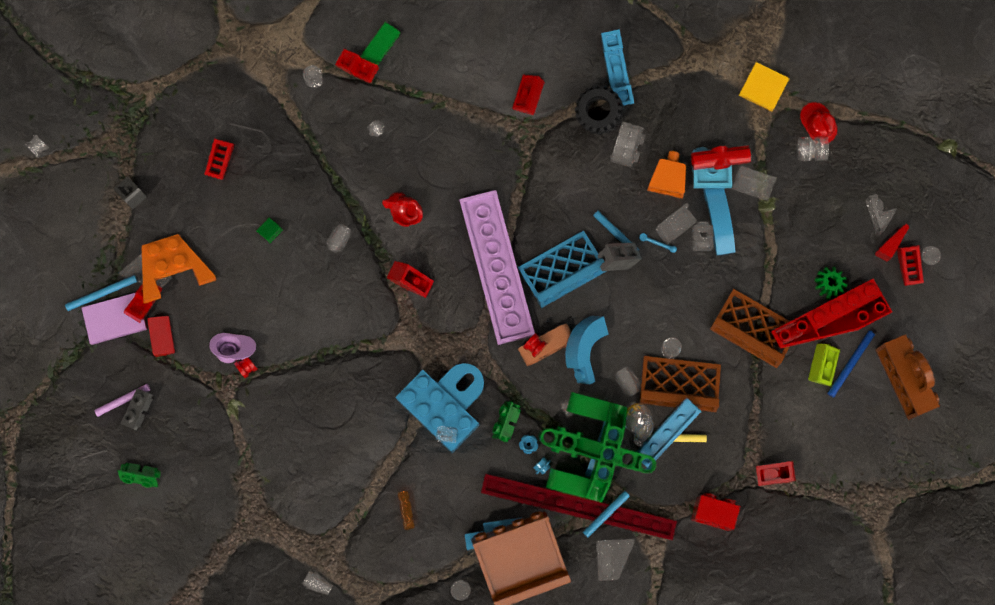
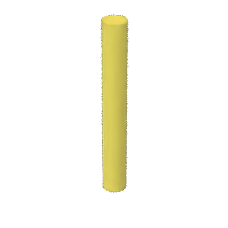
(690, 438)

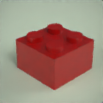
(715, 513)

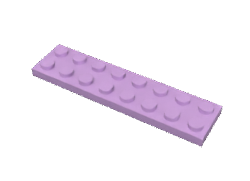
(497, 267)

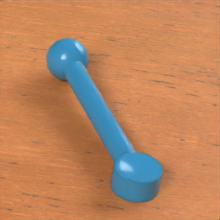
(643, 237)

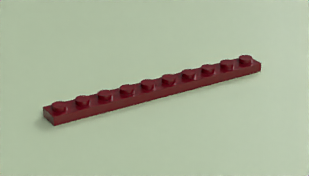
(577, 506)

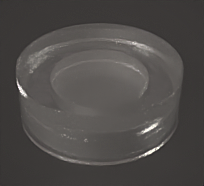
(460, 590)

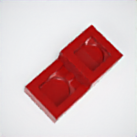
(356, 66)
(136, 308)

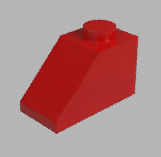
(410, 279)

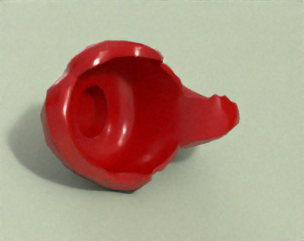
(404, 209)

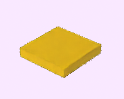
(764, 86)

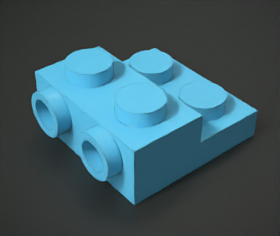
(711, 177)

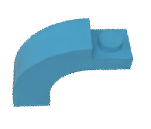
(580, 346)

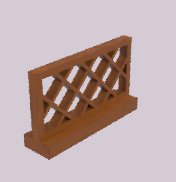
(744, 339)
(674, 399)

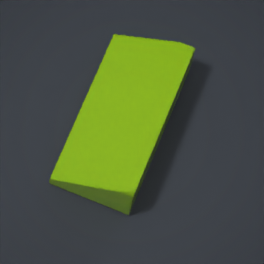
(824, 364)

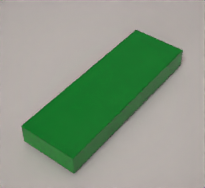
(381, 44)

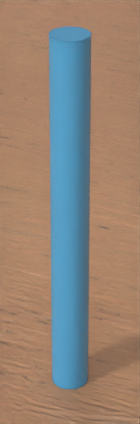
(102, 292)

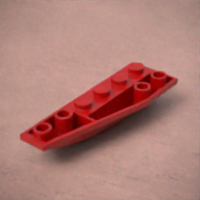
(839, 316)

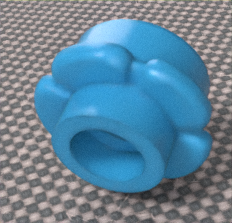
(523, 444)
(542, 466)

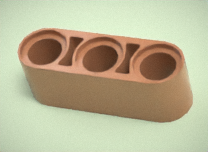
(555, 339)

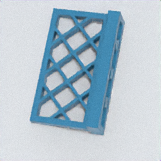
(569, 283)

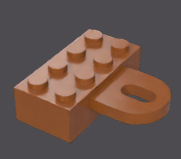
(909, 376)

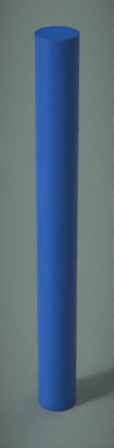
(851, 363)

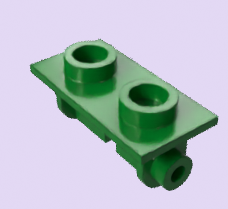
(502, 429)
(130, 474)

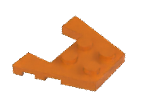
(168, 258)

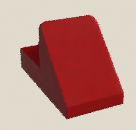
(775, 473)

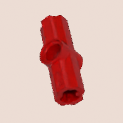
(720, 157)

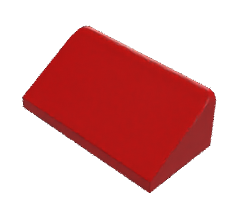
(528, 94)
(161, 336)

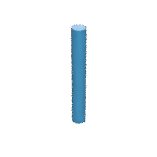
(610, 227)
(606, 514)

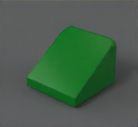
(269, 230)

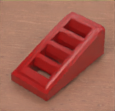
(217, 142)
(888, 249)
(915, 249)

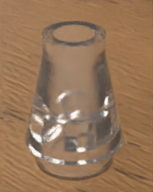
(315, 582)

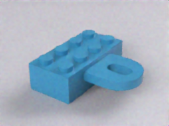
(442, 403)

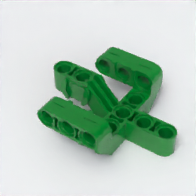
(615, 418)

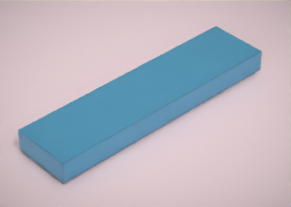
(669, 430)

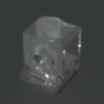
(702, 243)

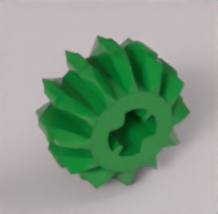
(824, 278)

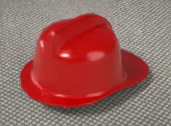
(818, 121)

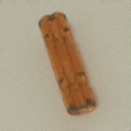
(406, 510)

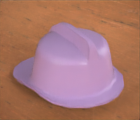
(232, 347)

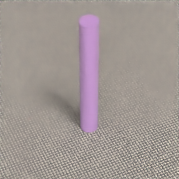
(119, 401)

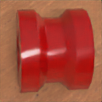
(535, 345)
(245, 366)

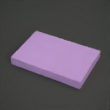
(107, 320)

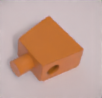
(669, 176)

